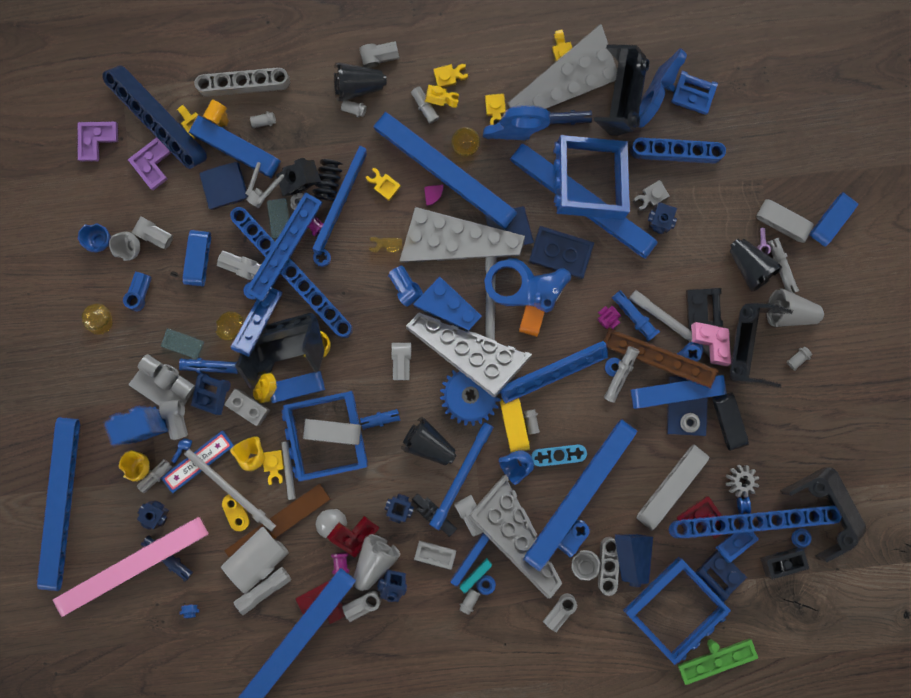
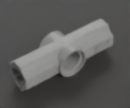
(242, 266)

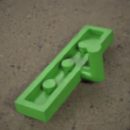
(717, 660)

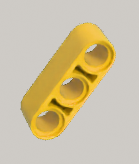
(515, 425)

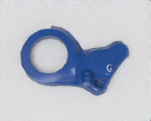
(663, 78)
(517, 123)
(535, 291)

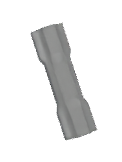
(261, 591)

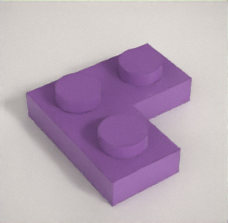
(90, 136)
(146, 160)

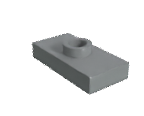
(435, 555)

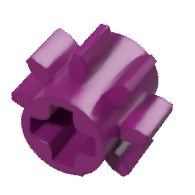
(609, 317)

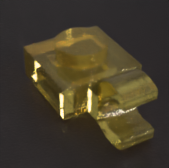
(391, 244)

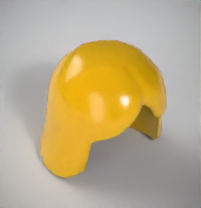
(242, 451)

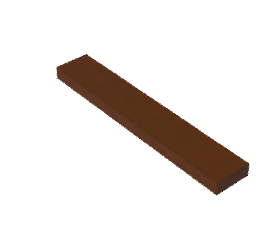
(662, 358)
(288, 516)

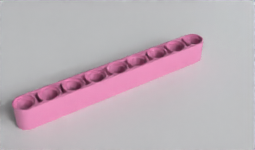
(130, 566)

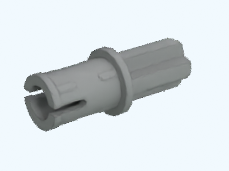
(426, 107)
(154, 476)

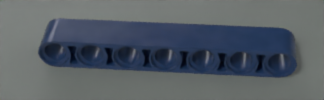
(154, 116)

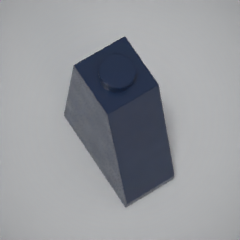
(634, 557)

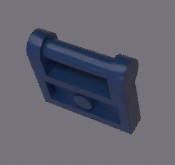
(209, 400)
(725, 571)

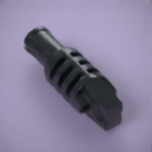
(428, 509)

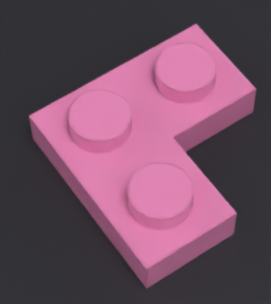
(717, 340)

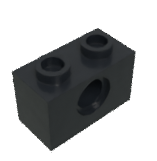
(298, 177)
(784, 563)

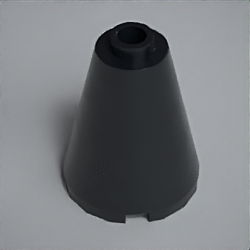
(357, 81)
(753, 264)
(428, 443)

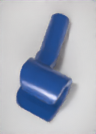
(183, 444)

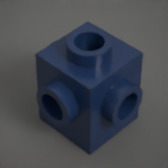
(665, 212)
(393, 513)
(159, 515)
(392, 586)

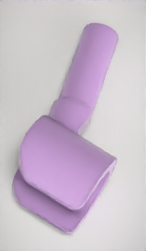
(763, 241)

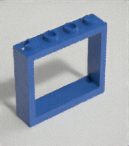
(620, 151)
(295, 451)
(703, 629)

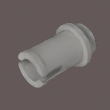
(354, 108)
(263, 120)
(799, 358)
(531, 421)
(469, 601)

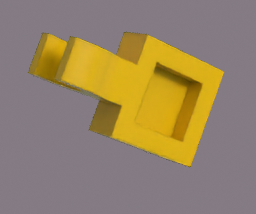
(561, 47)
(189, 119)

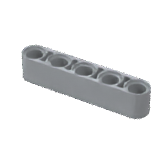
(233, 82)
(672, 487)

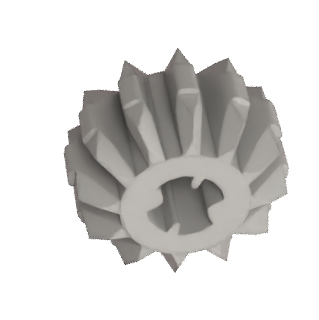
(738, 487)

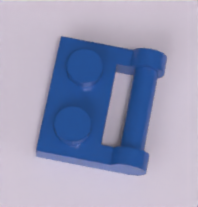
(693, 98)

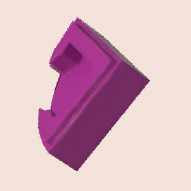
(433, 194)

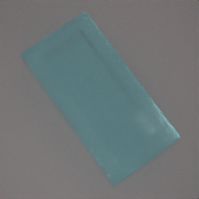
(278, 216)
(182, 343)

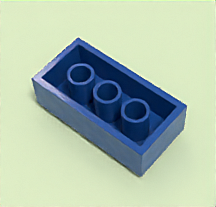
(136, 426)

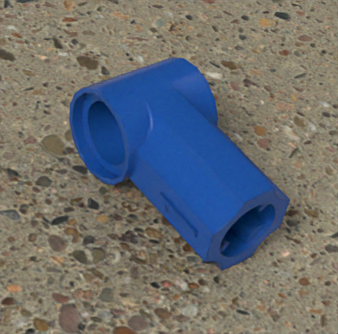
(138, 288)
(407, 289)

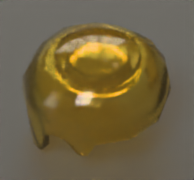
(465, 141)
(97, 318)
(229, 325)

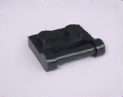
(698, 309)

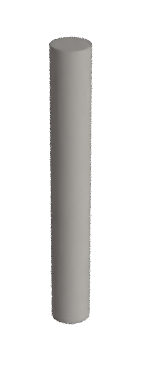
(288, 470)

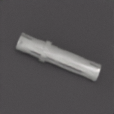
(785, 272)
(624, 368)

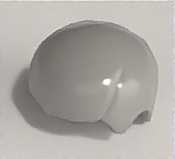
(124, 245)
(328, 520)
(586, 565)

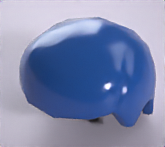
(94, 237)

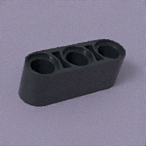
(730, 421)

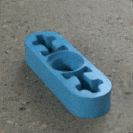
(552, 449)

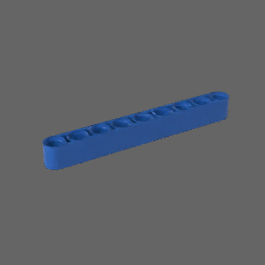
(445, 170)
(621, 229)
(296, 281)
(579, 495)
(58, 504)
(764, 522)
(299, 635)

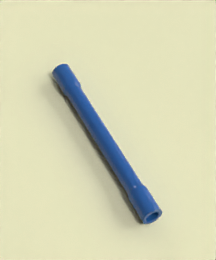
(441, 513)

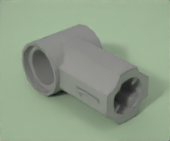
(374, 54)
(149, 231)
(401, 360)
(173, 414)
(464, 508)
(361, 606)
(559, 614)

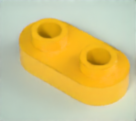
(265, 388)
(235, 512)

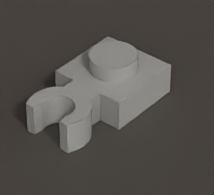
(654, 194)

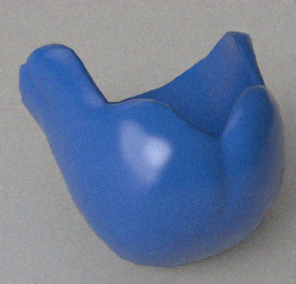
(511, 467)

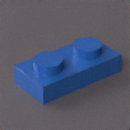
(736, 544)

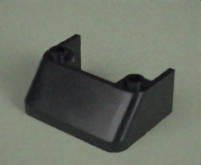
(627, 90)
(283, 341)
(745, 341)
(828, 483)

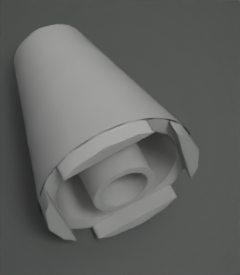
(803, 313)
(374, 561)

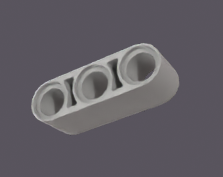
(785, 221)
(332, 431)
(611, 575)

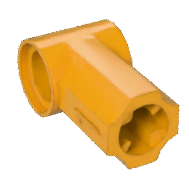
(216, 113)

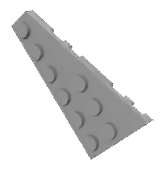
(575, 73)
(450, 238)
(513, 533)

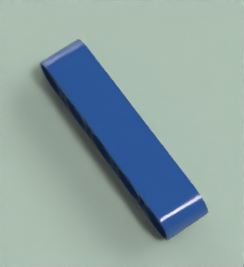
(234, 146)
(686, 147)
(676, 392)

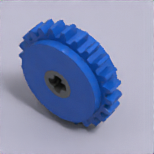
(459, 405)

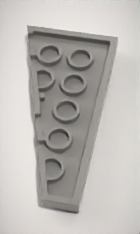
(474, 355)

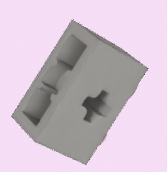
(247, 407)

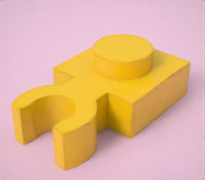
(447, 76)
(439, 96)
(495, 106)
(385, 185)
(273, 462)

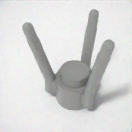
(257, 196)

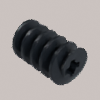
(325, 187)

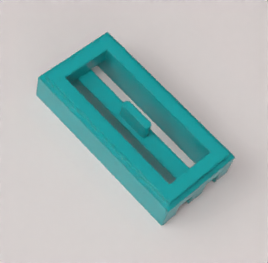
(475, 575)

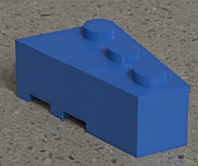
(447, 305)

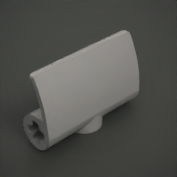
(160, 382)
(254, 560)

